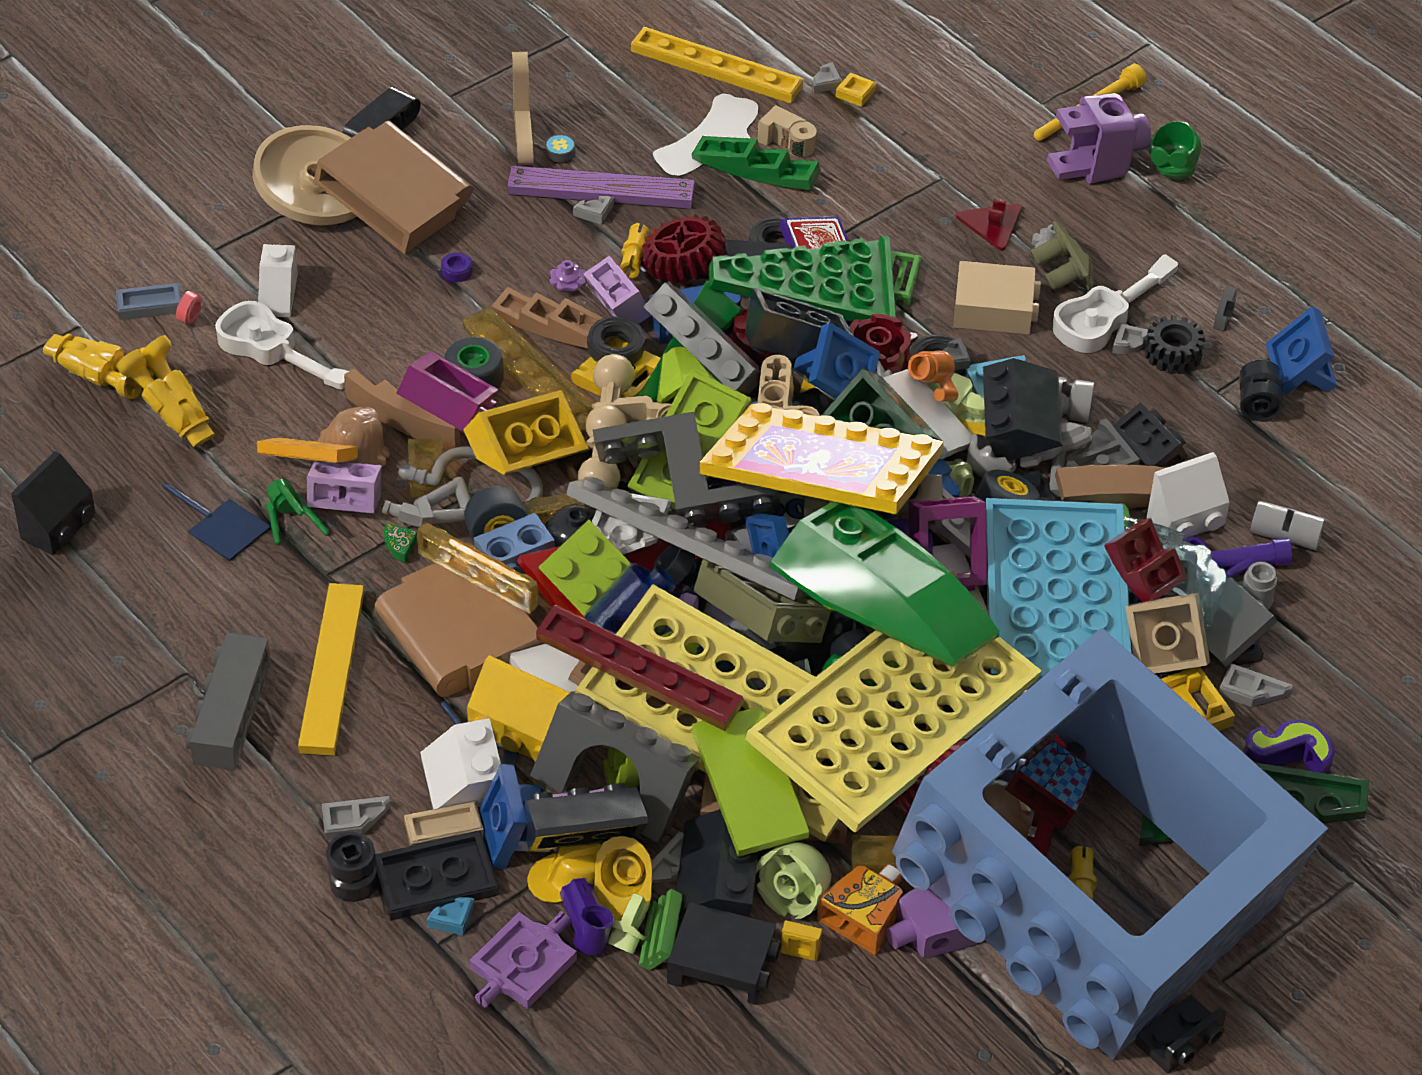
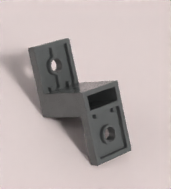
(681, 441)

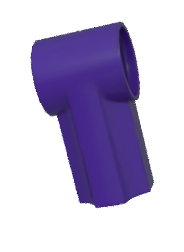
(589, 918)

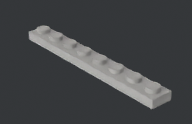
(678, 532)

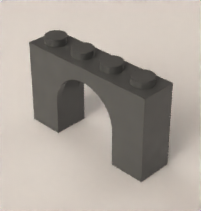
(662, 766)

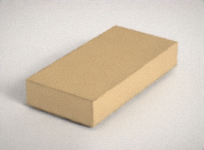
(442, 823)

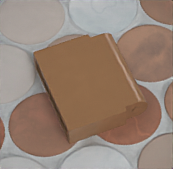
(393, 185)
(452, 626)

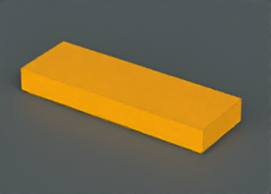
(307, 450)

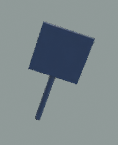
(227, 528)

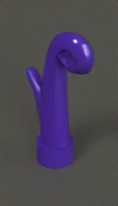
(1240, 559)

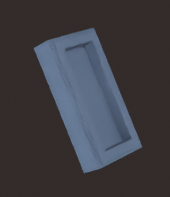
(148, 301)

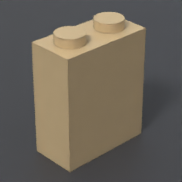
(996, 297)

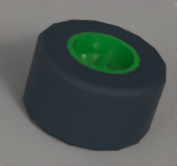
(479, 358)

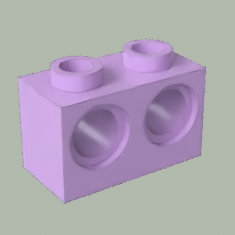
(616, 291)
(344, 486)

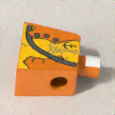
(862, 905)

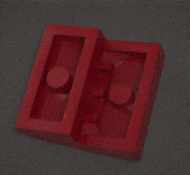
(1144, 562)

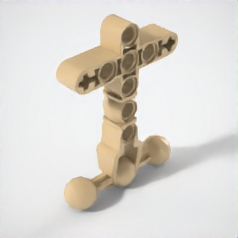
(616, 374)

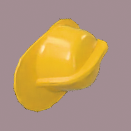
(560, 868)
(621, 870)

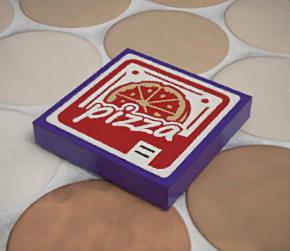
(812, 231)

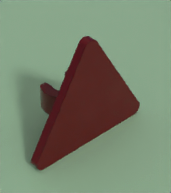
(992, 223)

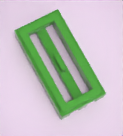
(916, 259)
(660, 929)

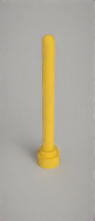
(1130, 78)

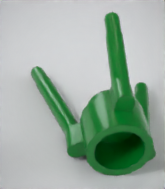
(286, 500)

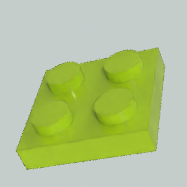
(584, 566)

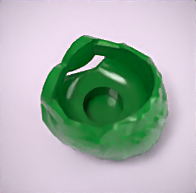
(1175, 150)

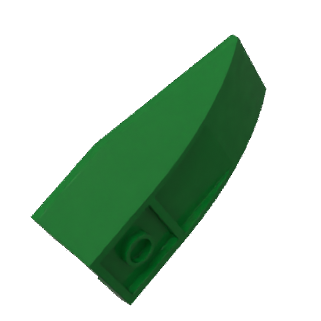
(883, 580)

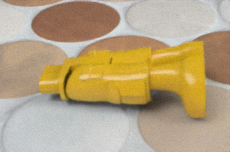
(92, 362)
(170, 393)

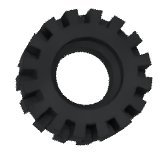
(1177, 332)

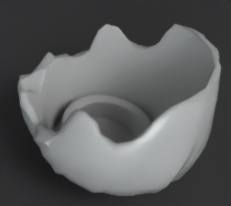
(983, 458)

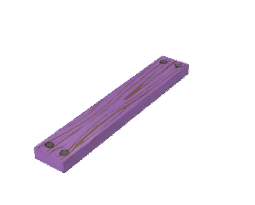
(590, 185)

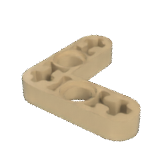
(522, 109)

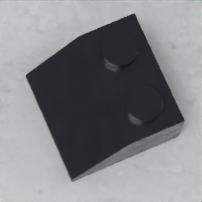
(52, 504)

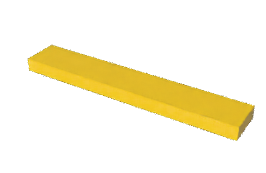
(717, 65)
(331, 669)

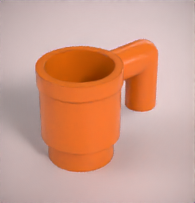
(935, 368)

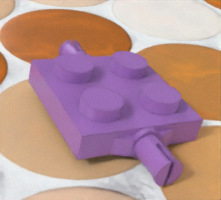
(523, 959)

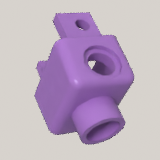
(1099, 128)

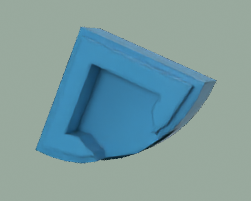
(452, 916)

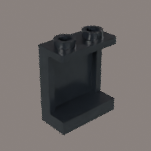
(724, 950)

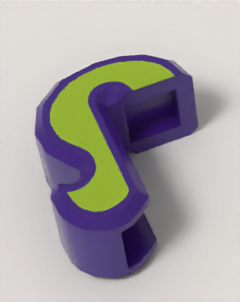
(1291, 743)

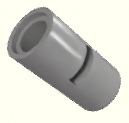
(1282, 522)

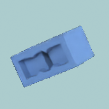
(515, 539)

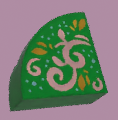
(399, 541)

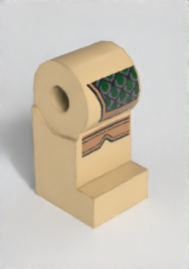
(787, 131)

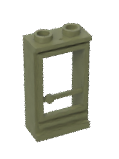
(760, 608)

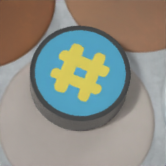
(560, 148)

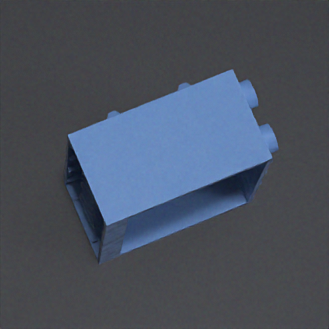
(1169, 768)

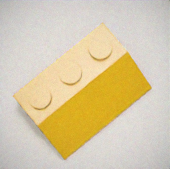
(525, 433)
(516, 704)

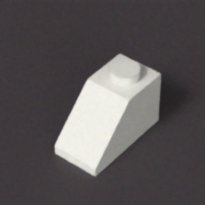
(278, 278)

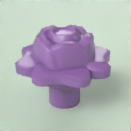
(567, 277)

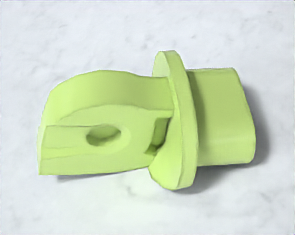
(962, 475)
(624, 932)

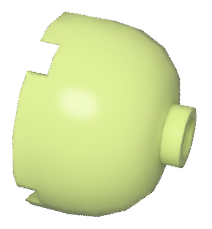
(793, 879)

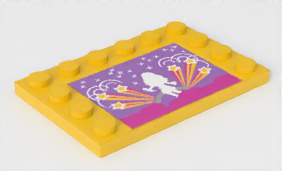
(822, 458)

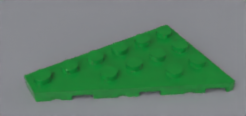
(838, 277)

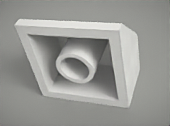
(1190, 496)
(461, 764)

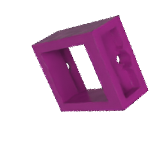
(446, 390)
(952, 508)

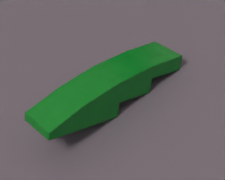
(747, 160)

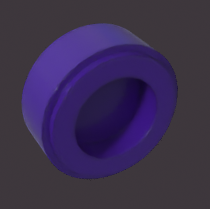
(456, 267)

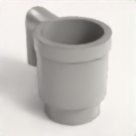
(1261, 583)

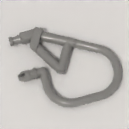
(421, 510)

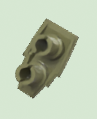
(1079, 262)

